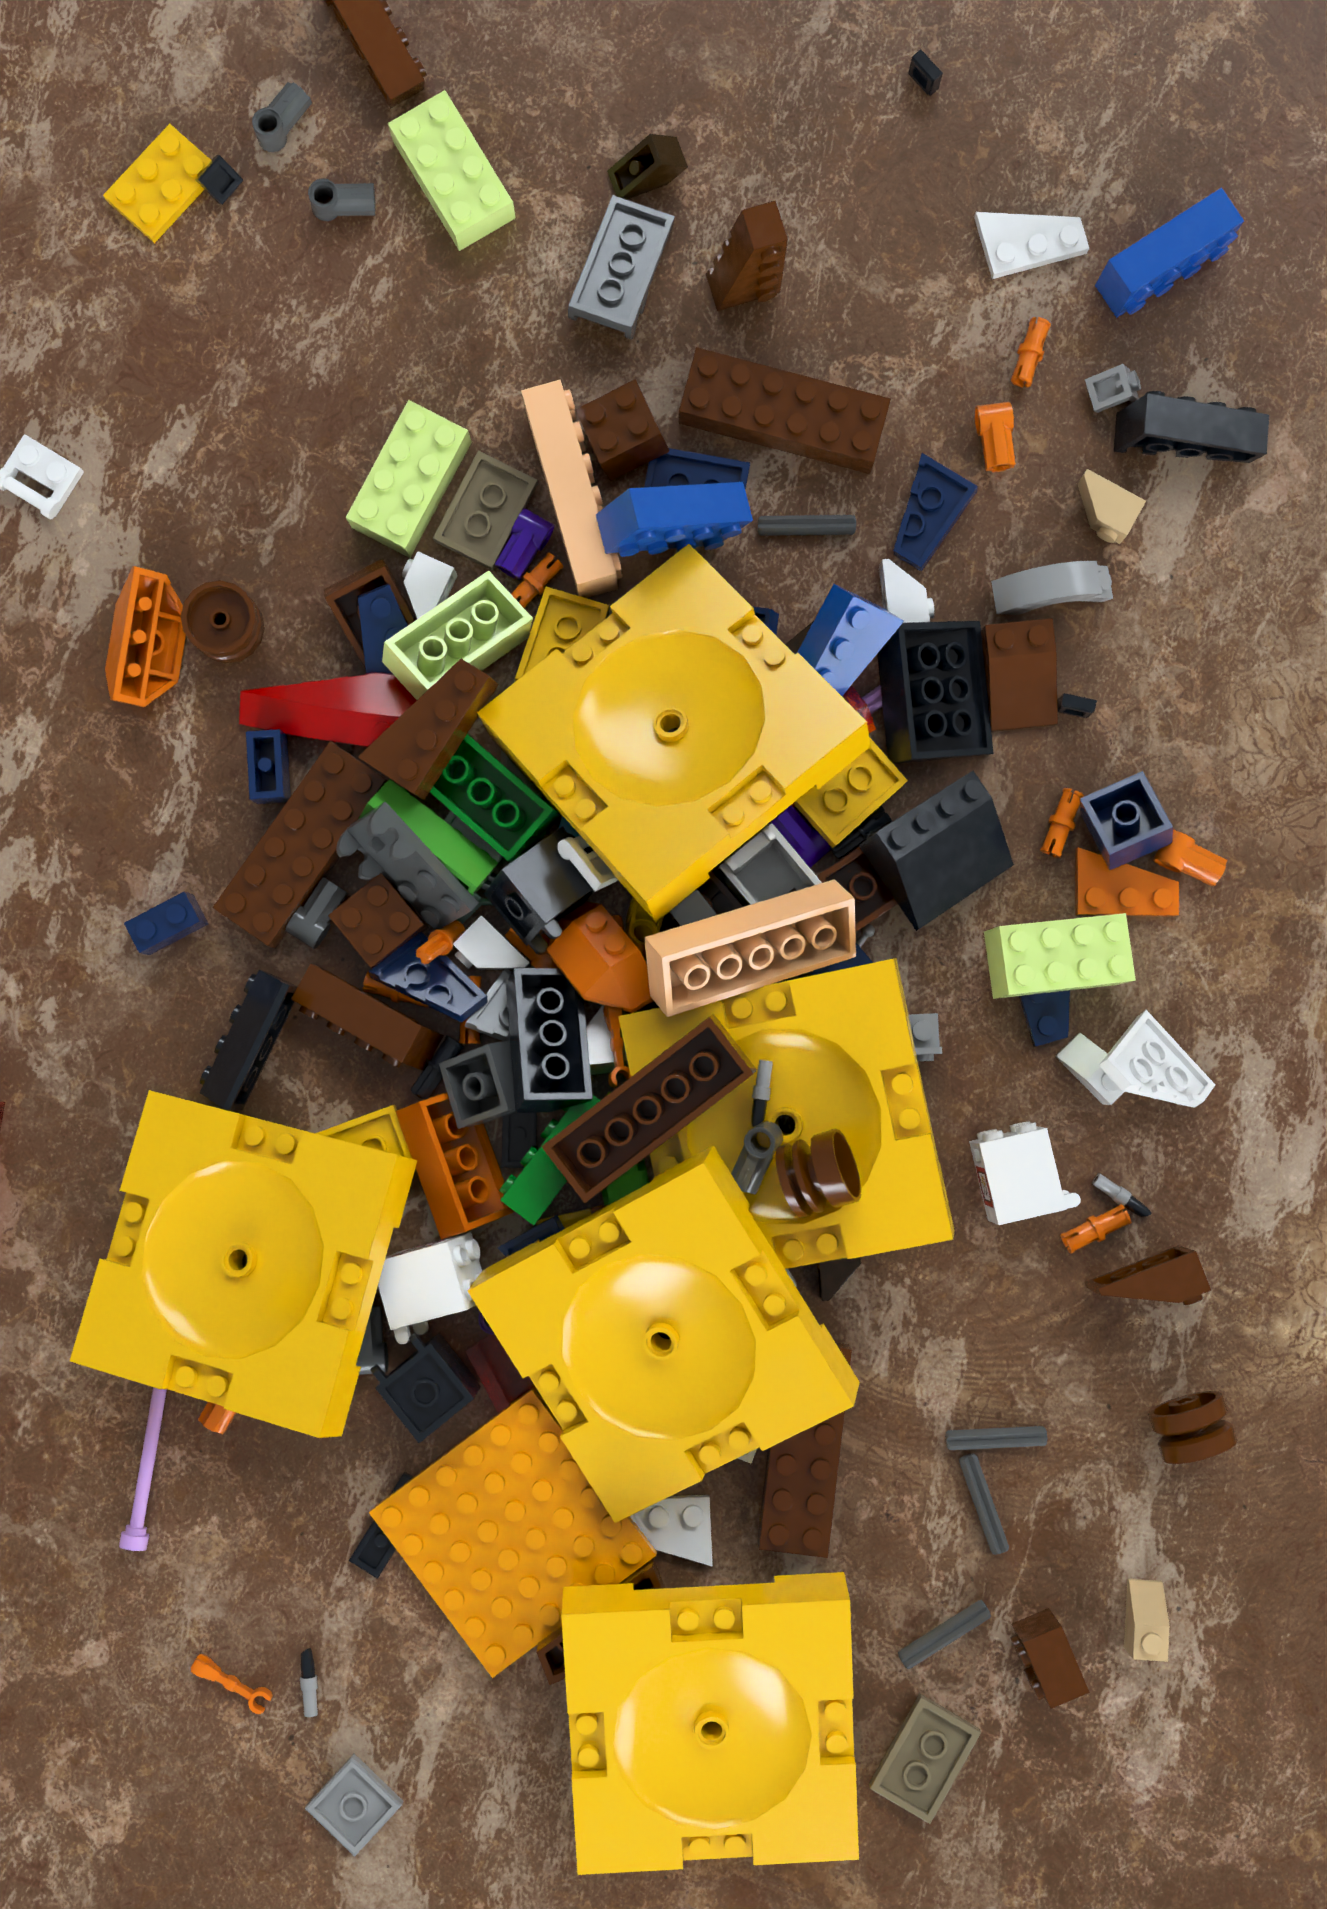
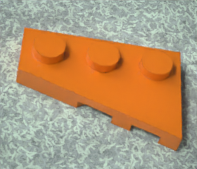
(1121, 889)

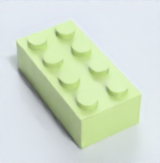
(452, 170)
(409, 478)
(472, 624)
(1059, 955)

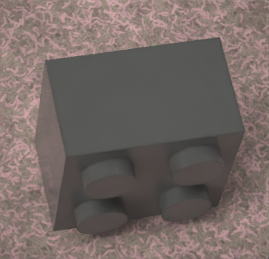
(480, 1084)

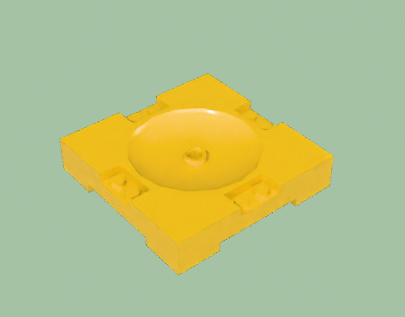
(676, 803)
(838, 1063)
(174, 1291)
(648, 1409)
(755, 1783)

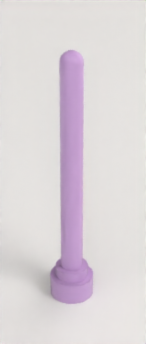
(135, 1535)

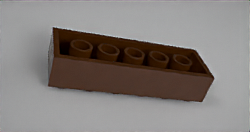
(783, 410)
(299, 845)
(649, 1108)
(802, 1488)

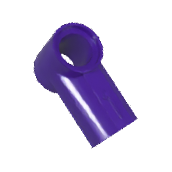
(528, 536)
(801, 837)

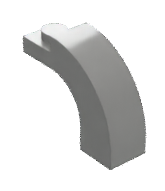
(1052, 585)

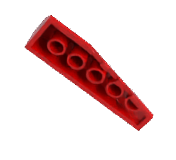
(332, 710)

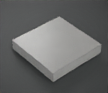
(354, 1804)

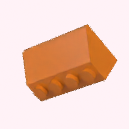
(453, 1166)

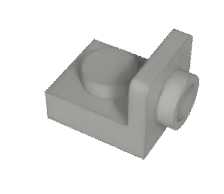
(1113, 387)
(925, 1035)

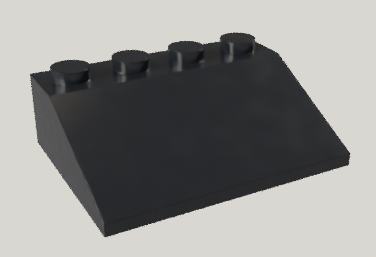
(935, 692)
(940, 850)

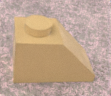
(1108, 507)
(1146, 1621)

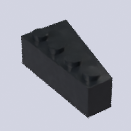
(1191, 428)

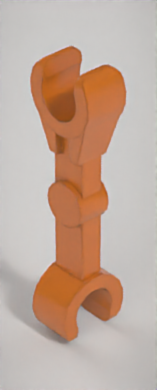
(616, 1043)
(206, 1668)

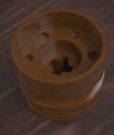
(818, 1173)

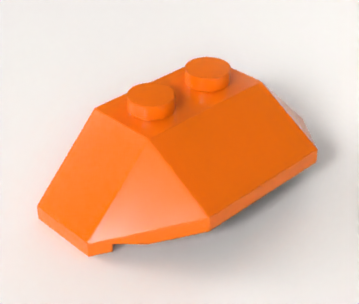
(145, 639)
(600, 959)

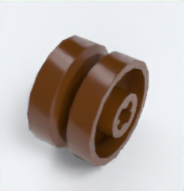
(232, 608)
(1192, 1427)

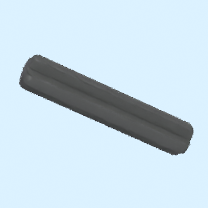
(807, 525)
(996, 1438)
(984, 1504)
(944, 1634)

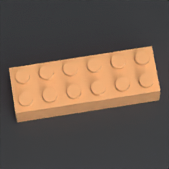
(569, 485)
(750, 947)

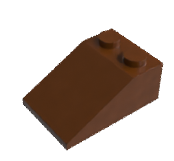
(343, 600)
(1021, 674)
(1164, 1277)

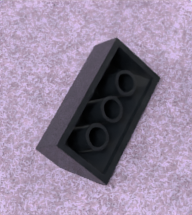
(249, 1041)
(547, 1041)

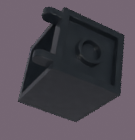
(539, 891)
(427, 1386)

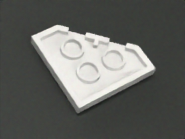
(1155, 1066)

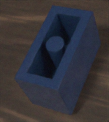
(268, 766)
(166, 923)

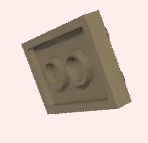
(485, 510)
(924, 1758)

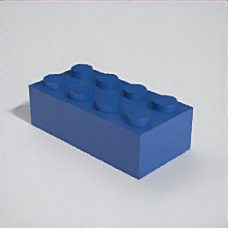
(1169, 253)
(673, 517)

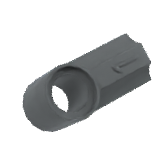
(281, 115)
(346, 199)
(312, 921)
(754, 1158)
(373, 1347)

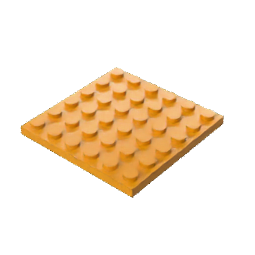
(505, 1529)

